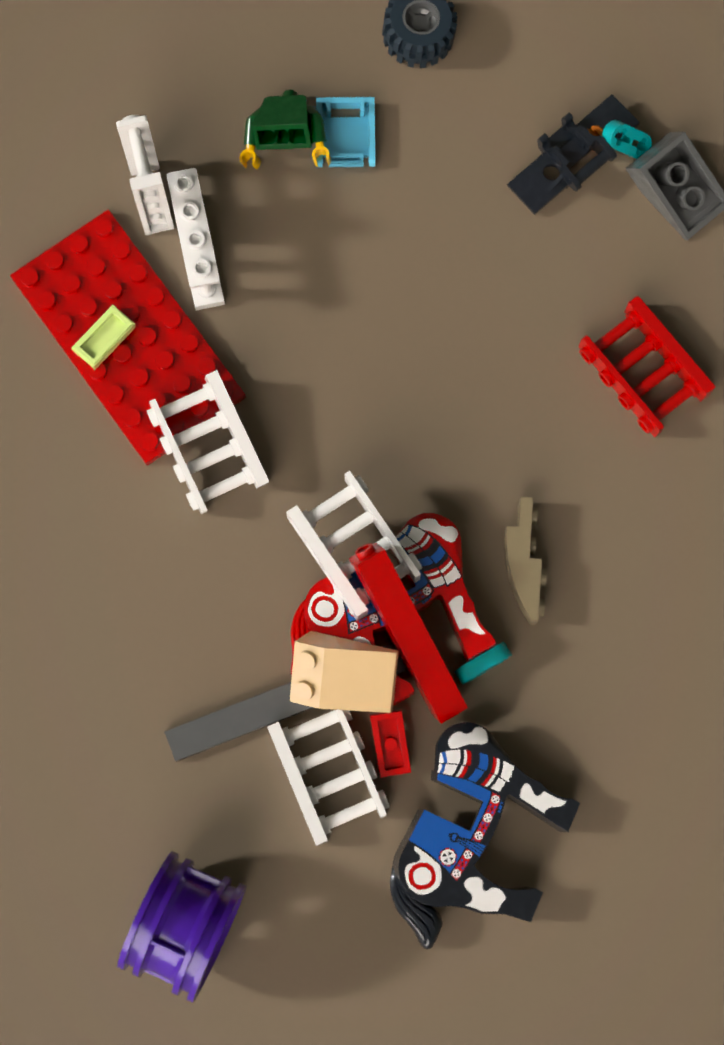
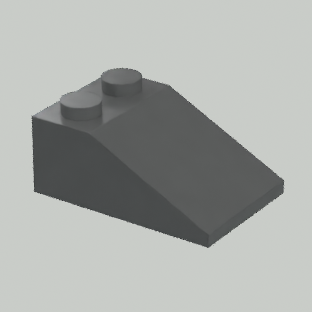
(678, 183)

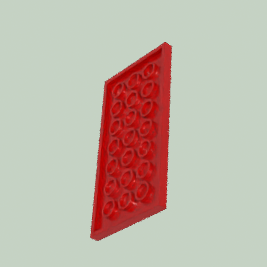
(157, 360)

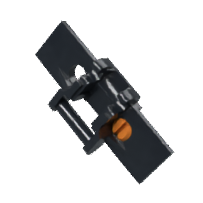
(565, 150)

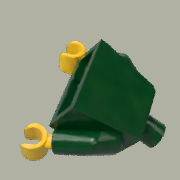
(284, 124)

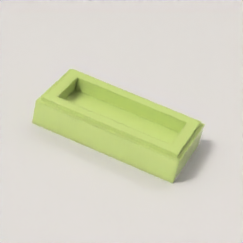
(103, 337)

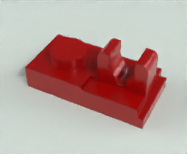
(390, 743)

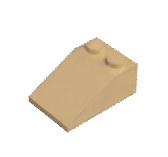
(343, 674)

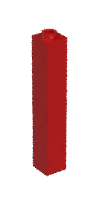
(407, 631)

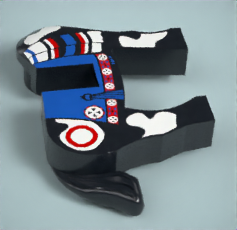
(439, 857)

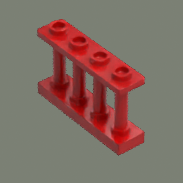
(656, 339)

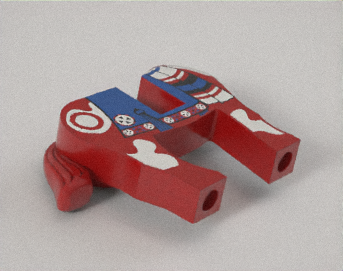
(439, 551)

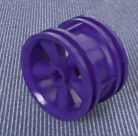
(181, 926)

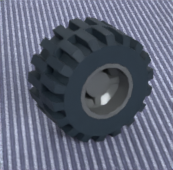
(419, 30)

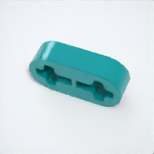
(629, 134)
(483, 663)

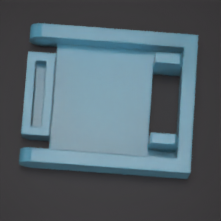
(348, 137)

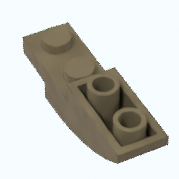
(523, 572)

